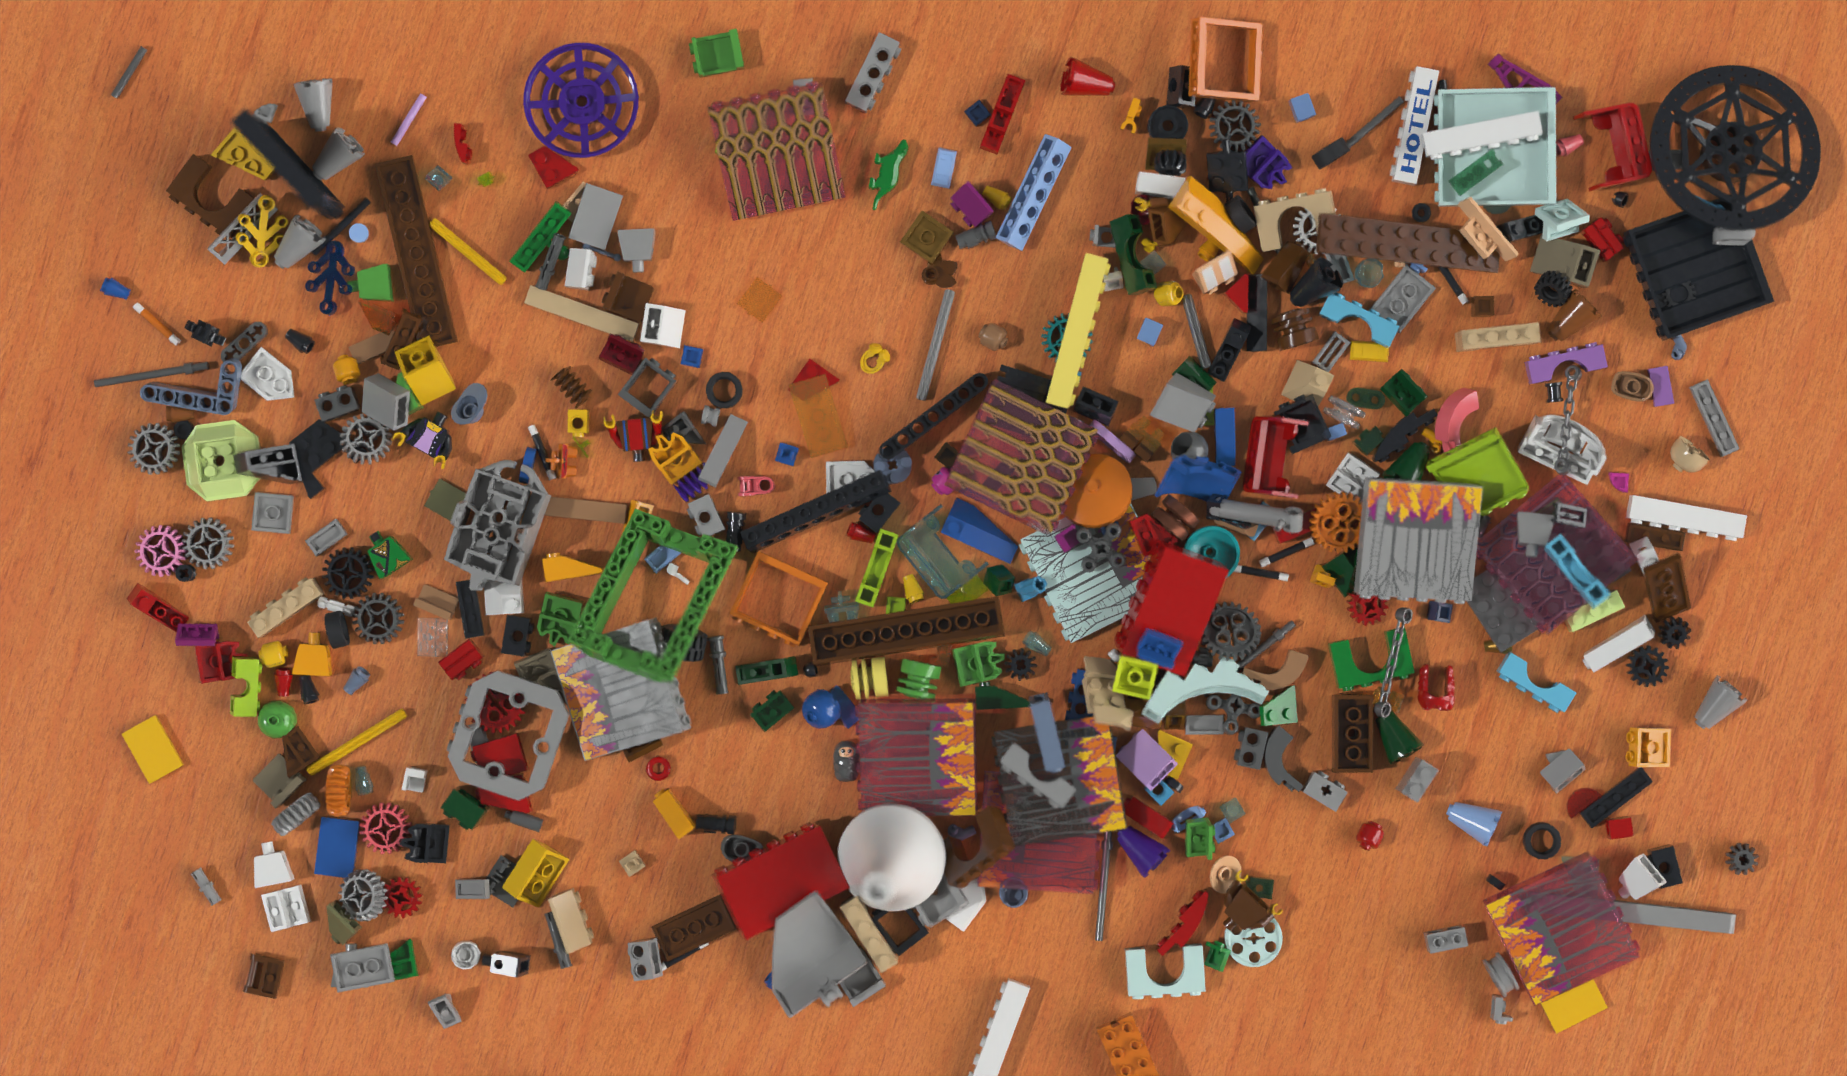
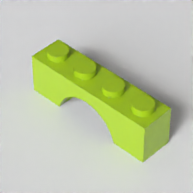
(876, 568)

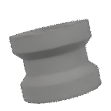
(710, 415)

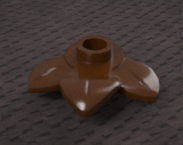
(943, 273)

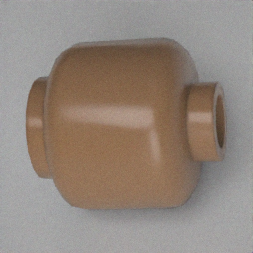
(993, 336)

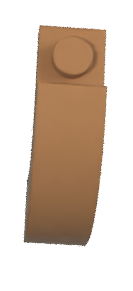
(1287, 674)

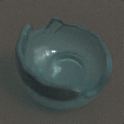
(1369, 273)

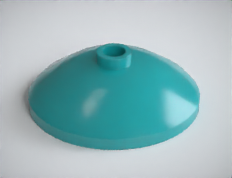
(1221, 541)

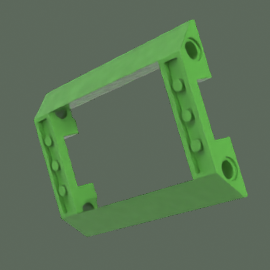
(639, 530)

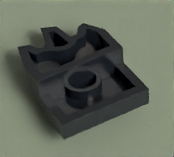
(427, 843)

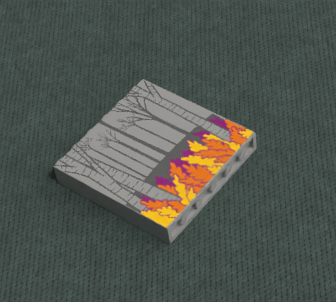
(1418, 540)
(614, 706)

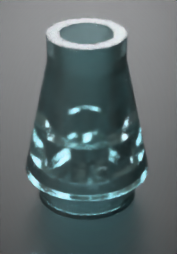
(1036, 643)
(363, 782)

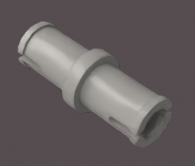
(206, 886)

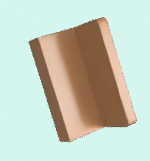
(436, 602)

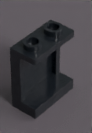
(1305, 410)

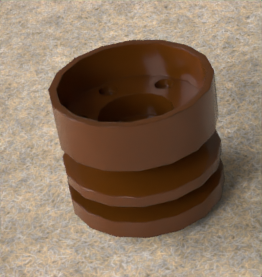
(1294, 329)

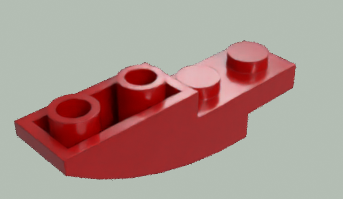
(1190, 917)

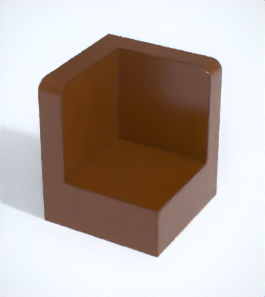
(1482, 306)

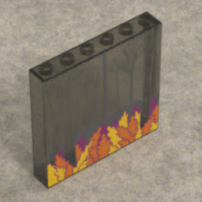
(1088, 768)

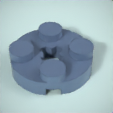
(902, 461)

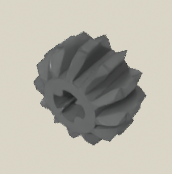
(1738, 865)

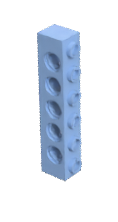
(1033, 192)

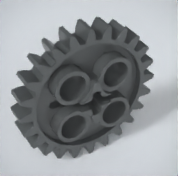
(1246, 629)

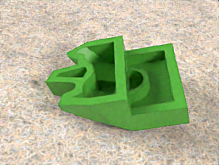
(558, 617)
(977, 663)

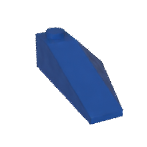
(975, 529)

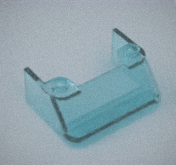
(934, 559)

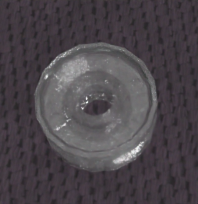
(1344, 412)

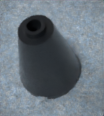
(1316, 283)

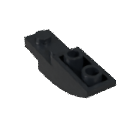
(1395, 437)

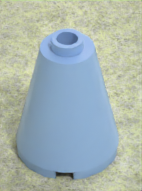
(1474, 820)

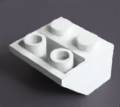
(580, 268)
(662, 325)

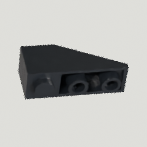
(1521, 228)
(1229, 349)

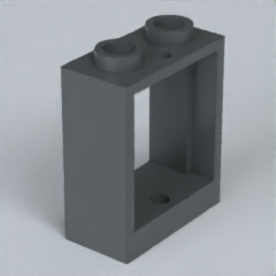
(635, 402)

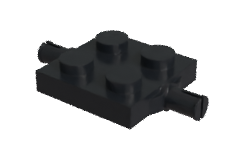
(1227, 170)

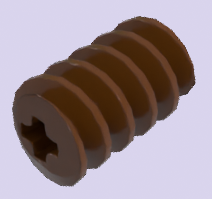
(572, 386)

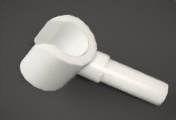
(672, 570)

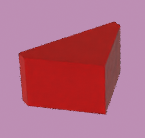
(1239, 294)

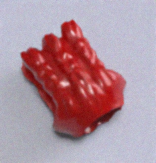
(1429, 701)

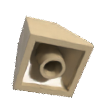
(1308, 381)

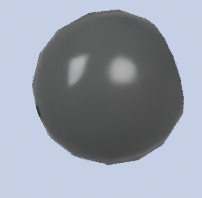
(1189, 444)

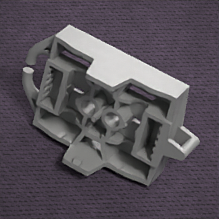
(487, 498)

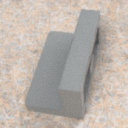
(1563, 770)

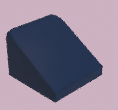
(1439, 611)

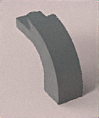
(1273, 752)

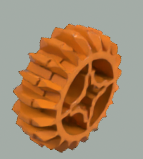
(338, 790)

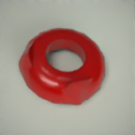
(658, 776)

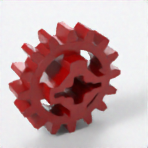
(1363, 611)
(392, 894)

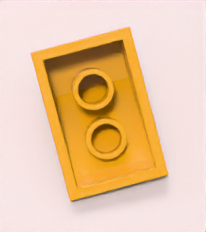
(564, 567)

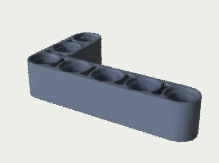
(198, 395)

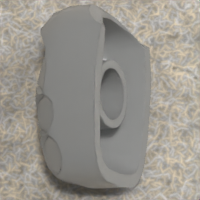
(1733, 238)

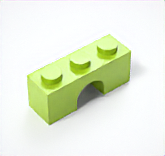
(246, 703)

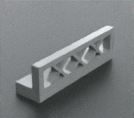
(233, 246)

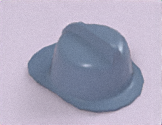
(470, 405)

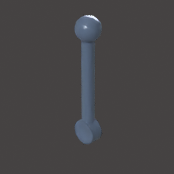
(617, 257)

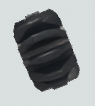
(1170, 162)
(1680, 635)
(1014, 666)

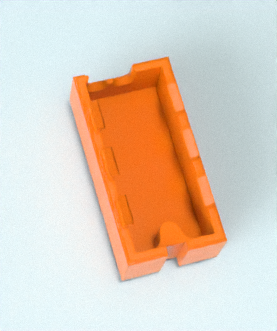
(1126, 1048)

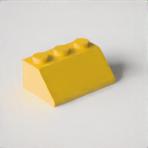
(535, 873)

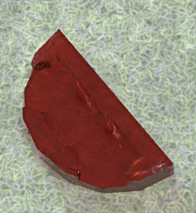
(1580, 800)

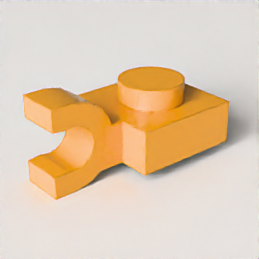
(1134, 110)

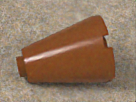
(1572, 317)

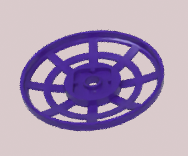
(572, 91)

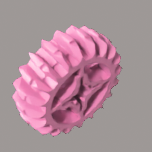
(176, 555)

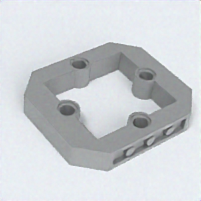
(503, 783)

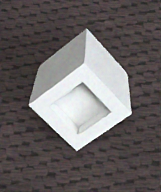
(414, 779)

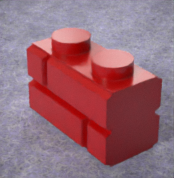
(1603, 238)
(461, 659)

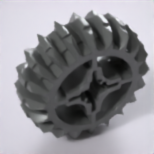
(1241, 131)
(372, 612)

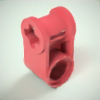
(754, 485)

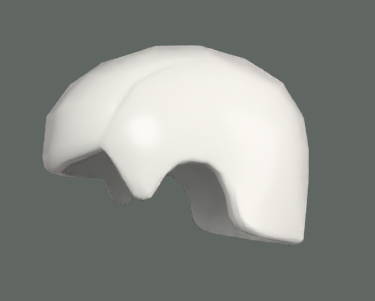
(465, 954)

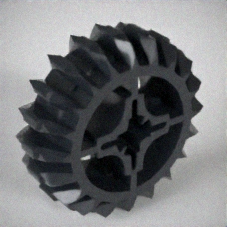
(345, 581)

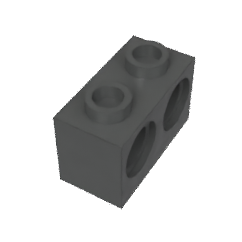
(338, 408)
(1256, 748)

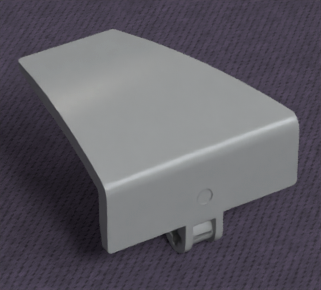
(811, 955)

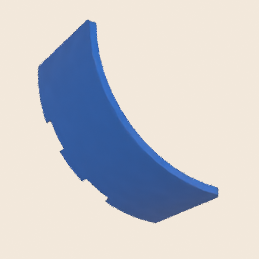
(1198, 478)

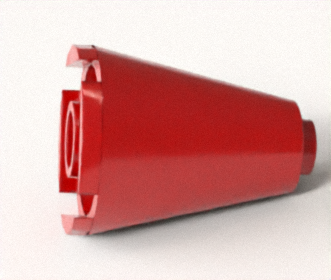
(1085, 80)

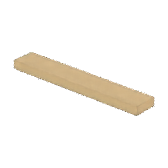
(581, 313)

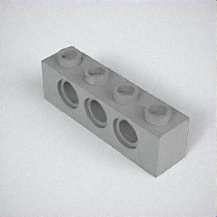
(881, 44)

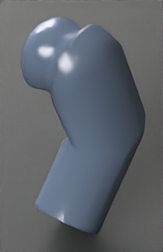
(1679, 348)
(960, 833)

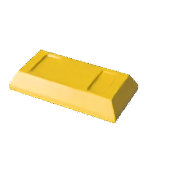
(1368, 351)

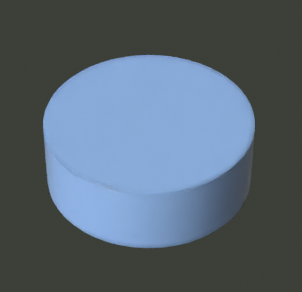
(359, 233)

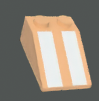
(1215, 273)

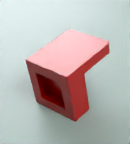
(1619, 827)

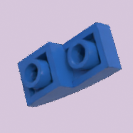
(847, 707)

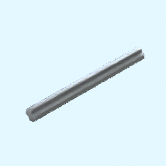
(935, 344)

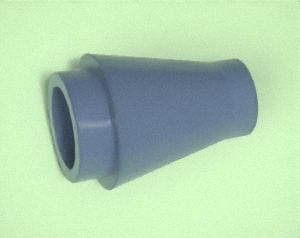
(357, 679)

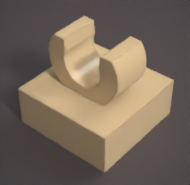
(632, 863)

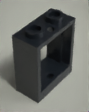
(907, 943)

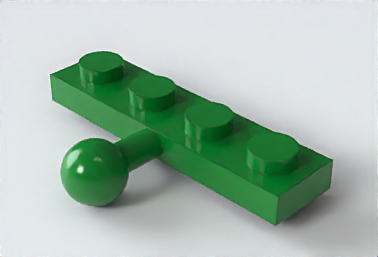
(541, 237)

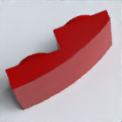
(463, 149)

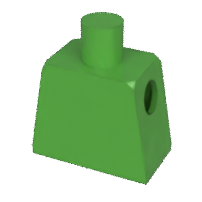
(374, 283)

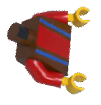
(635, 434)

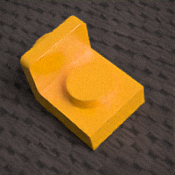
(1321, 577)

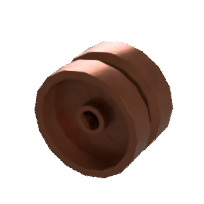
(1173, 519)

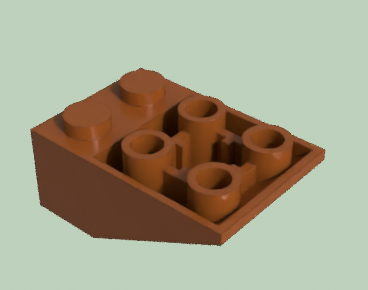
(1138, 704)

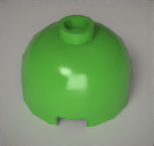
(280, 712)

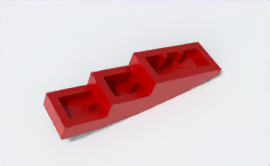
(1002, 114)

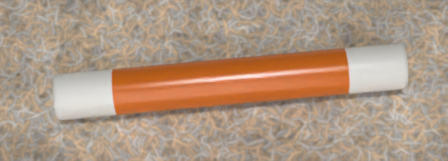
(157, 324)

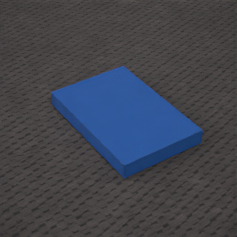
(337, 847)

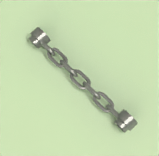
(1573, 378)
(1404, 616)

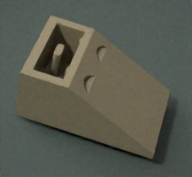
(1569, 258)

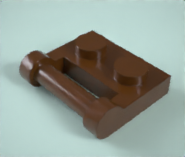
(269, 978)

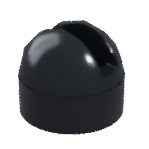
(1620, 199)
(810, 670)

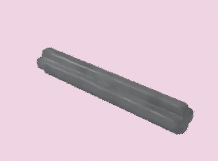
(1196, 331)

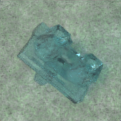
(833, 610)

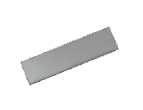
(1714, 418)
(723, 450)

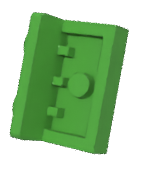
(1199, 838)

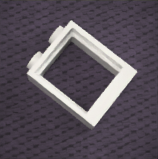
(1158, 185)

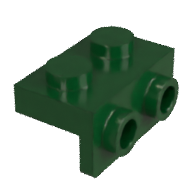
(1403, 392)
(772, 710)

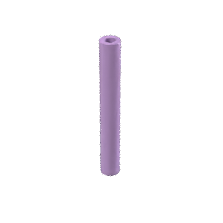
(408, 119)

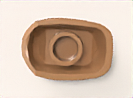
(1632, 386)

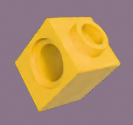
(574, 414)

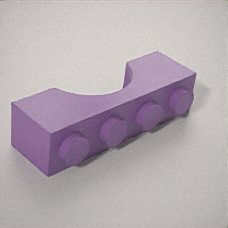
(1590, 359)

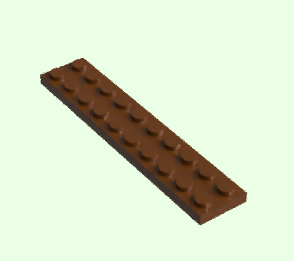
(1400, 243)
(415, 249)

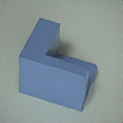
(1302, 107)
(1149, 331)

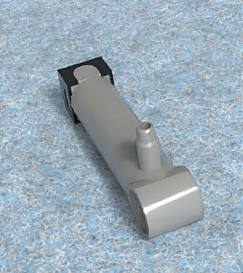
(1288, 519)

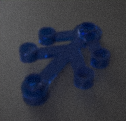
(331, 274)

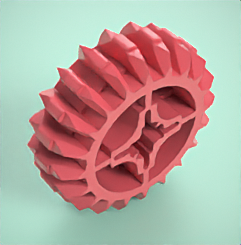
(384, 819)

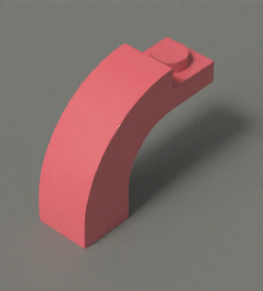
(1452, 415)

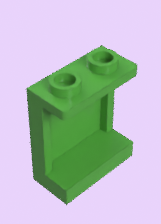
(717, 54)

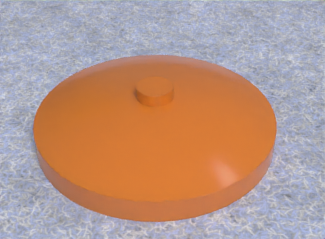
(1100, 493)

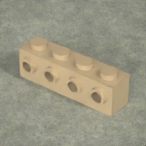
(286, 607)

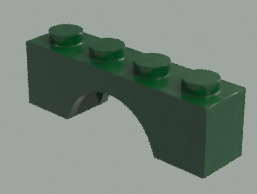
(1126, 232)

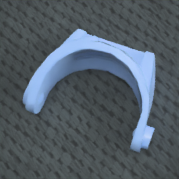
(1177, 827)

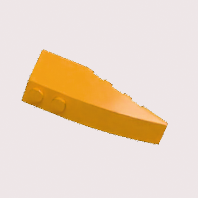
(1210, 218)

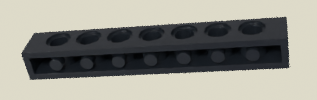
(816, 511)

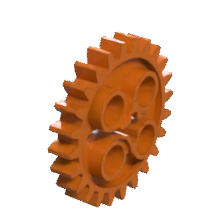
(1330, 509)

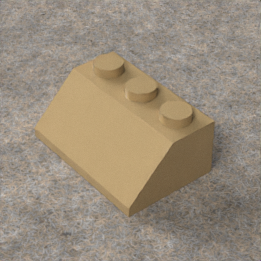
(571, 920)

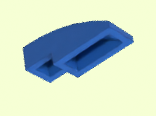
(1225, 435)

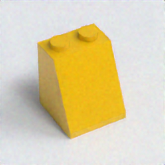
(425, 370)

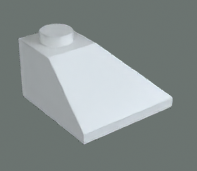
(503, 598)

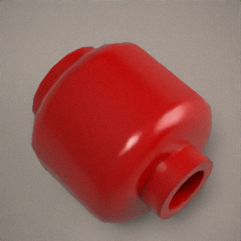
(1370, 835)

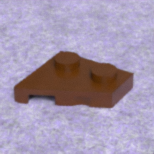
(297, 752)

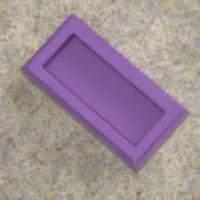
(1662, 390)

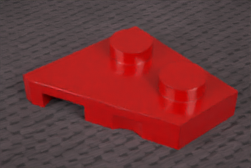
(551, 166)

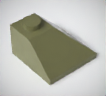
(340, 924)

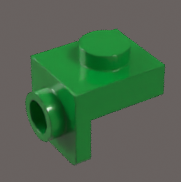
(1217, 956)

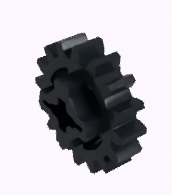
(205, 333)
(1643, 659)

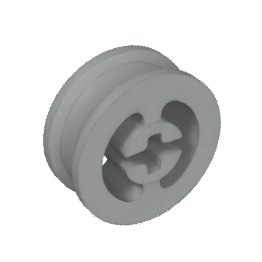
(1500, 974)

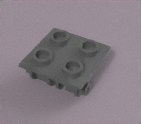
(498, 877)

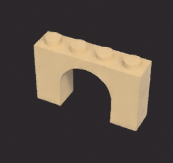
(1269, 214)
(1497, 336)
(877, 947)

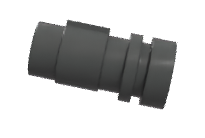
(972, 237)

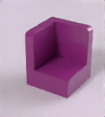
(1067, 538)

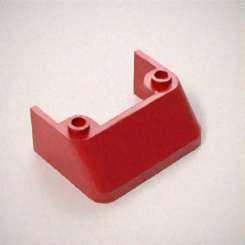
(1627, 142)
(1267, 455)

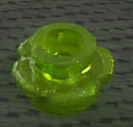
(485, 179)

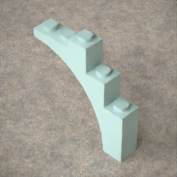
(1200, 681)

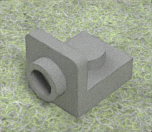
(1497, 1007)

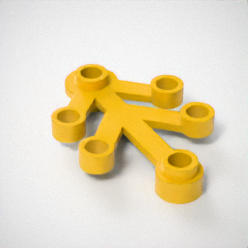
(261, 234)

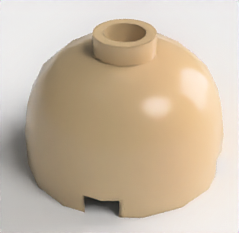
(1687, 456)

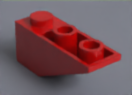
(156, 607)

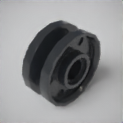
(1171, 114)

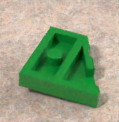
(404, 961)

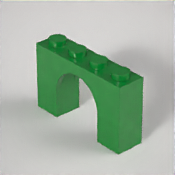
(1347, 673)

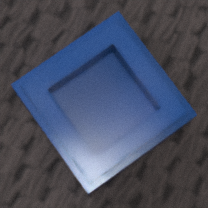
(691, 356)

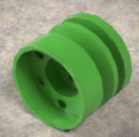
(918, 679)

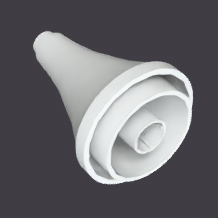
(892, 857)

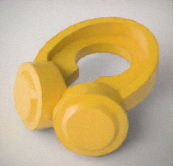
(884, 357)

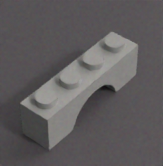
(1057, 791)

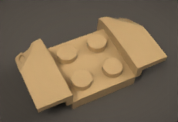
(1100, 699)

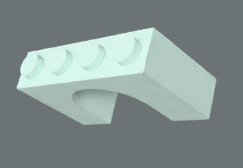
(1190, 981)

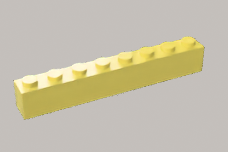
(1077, 330)

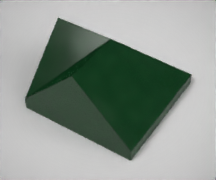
(1343, 569)

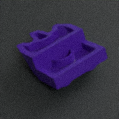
(1266, 163)

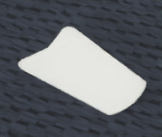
(1143, 487)

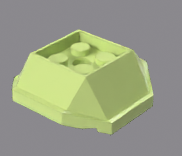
(200, 457)

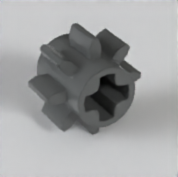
(1202, 658)

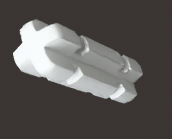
(334, 605)

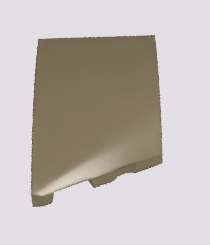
(540, 669)

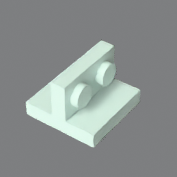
(1561, 219)

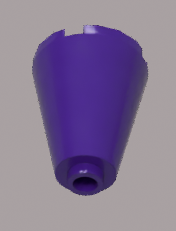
(1142, 850)

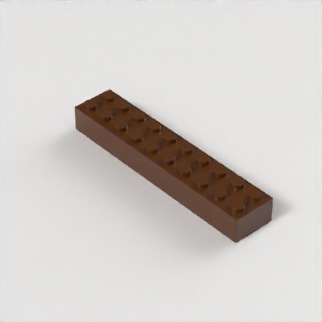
(906, 631)

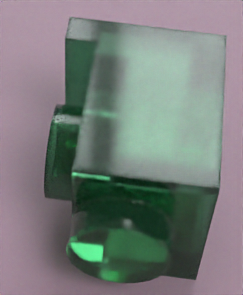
(1368, 440)
(1267, 884)

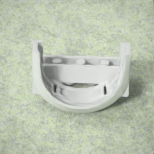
(1583, 465)

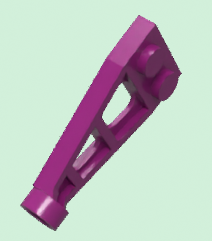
(1527, 77)

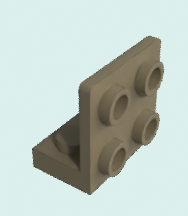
(275, 783)

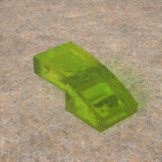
(969, 591)

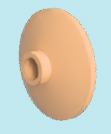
(1224, 873)

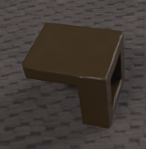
(947, 455)

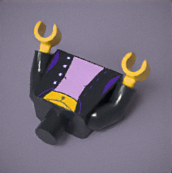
(428, 437)

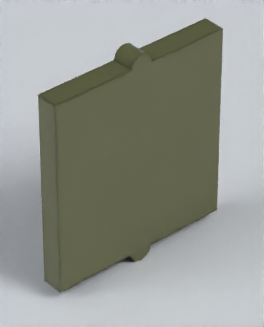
(444, 499)

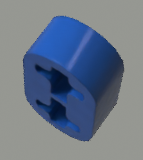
(529, 459)

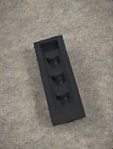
(1616, 797)

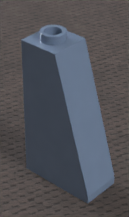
(1046, 732)

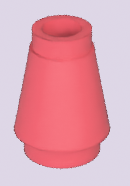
(1568, 144)

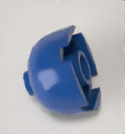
(821, 709)

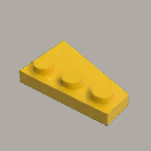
(239, 152)

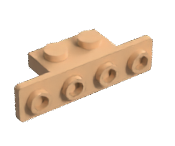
(1483, 233)

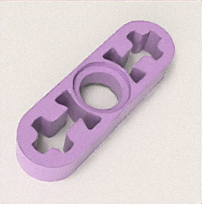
(1113, 442)

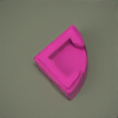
(1619, 481)

